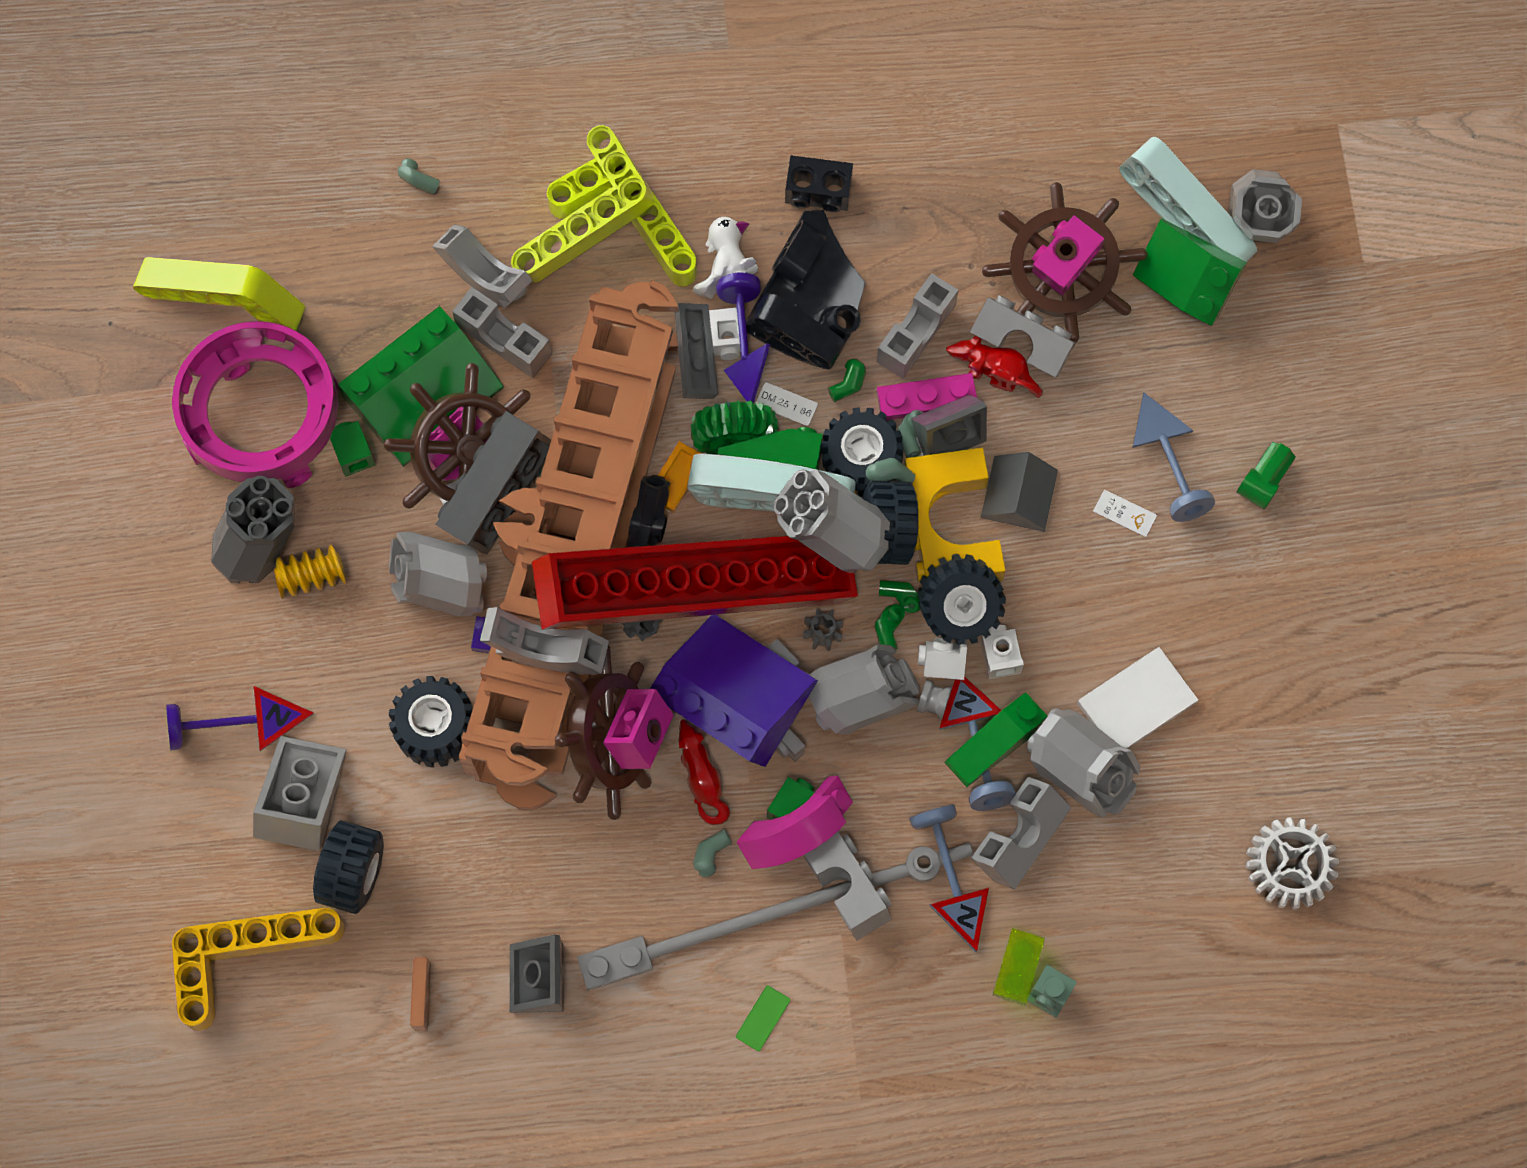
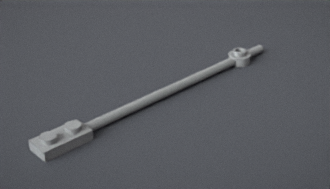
(633, 956)

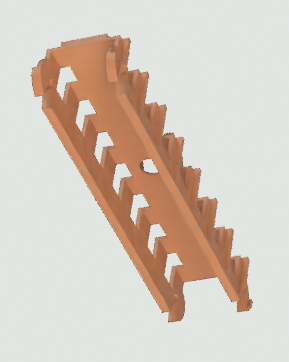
(586, 495)

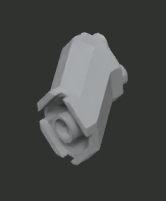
(1265, 206)
(832, 521)
(436, 574)
(862, 690)
(1084, 762)

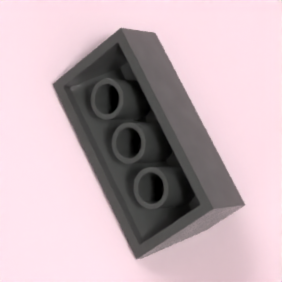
(499, 467)

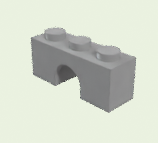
(485, 323)
(911, 337)
(1050, 346)
(1039, 815)
(862, 906)

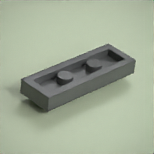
(695, 351)

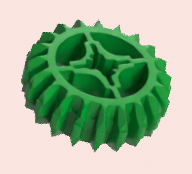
(731, 424)

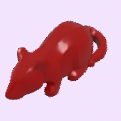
(1003, 365)
(702, 777)

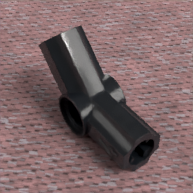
(649, 515)

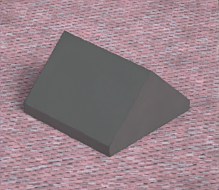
(952, 426)
(1020, 491)
(536, 975)

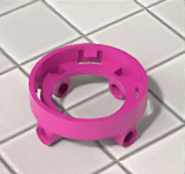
(228, 356)

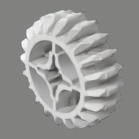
(1301, 874)

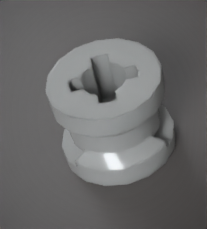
(933, 699)

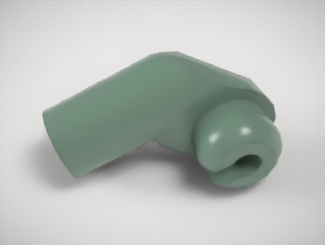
(419, 180)
(910, 444)
(888, 470)
(706, 853)

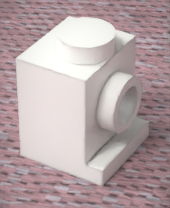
(725, 323)
(943, 659)
(1001, 663)

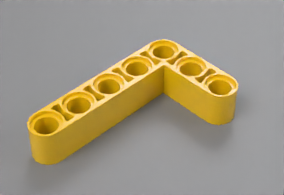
(240, 946)

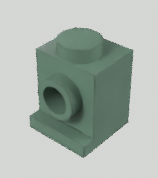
(1051, 991)

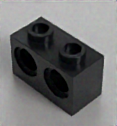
(820, 175)

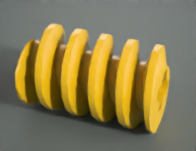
(309, 571)

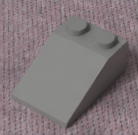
(298, 793)

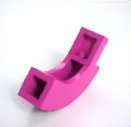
(799, 832)

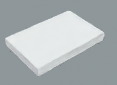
(1138, 699)

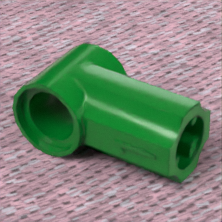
(1264, 480)

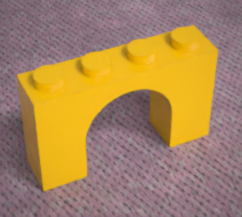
(940, 476)

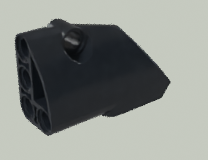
(806, 295)

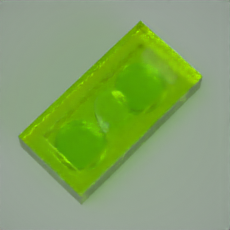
(1018, 966)

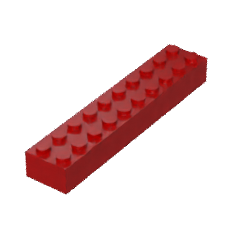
(684, 581)

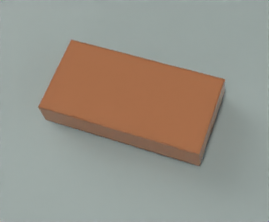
(420, 994)

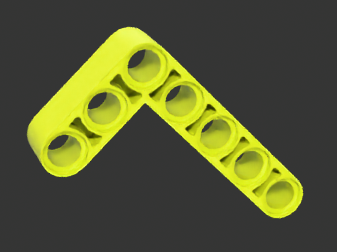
(591, 213)
(651, 231)
(219, 285)

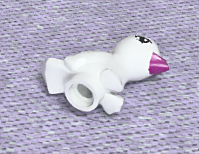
(725, 238)

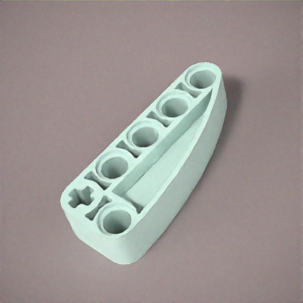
(1182, 199)
(743, 481)

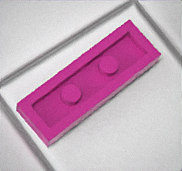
(923, 395)

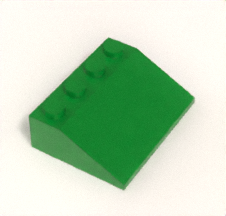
(428, 354)

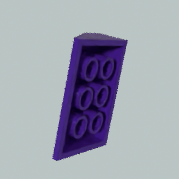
(734, 689)

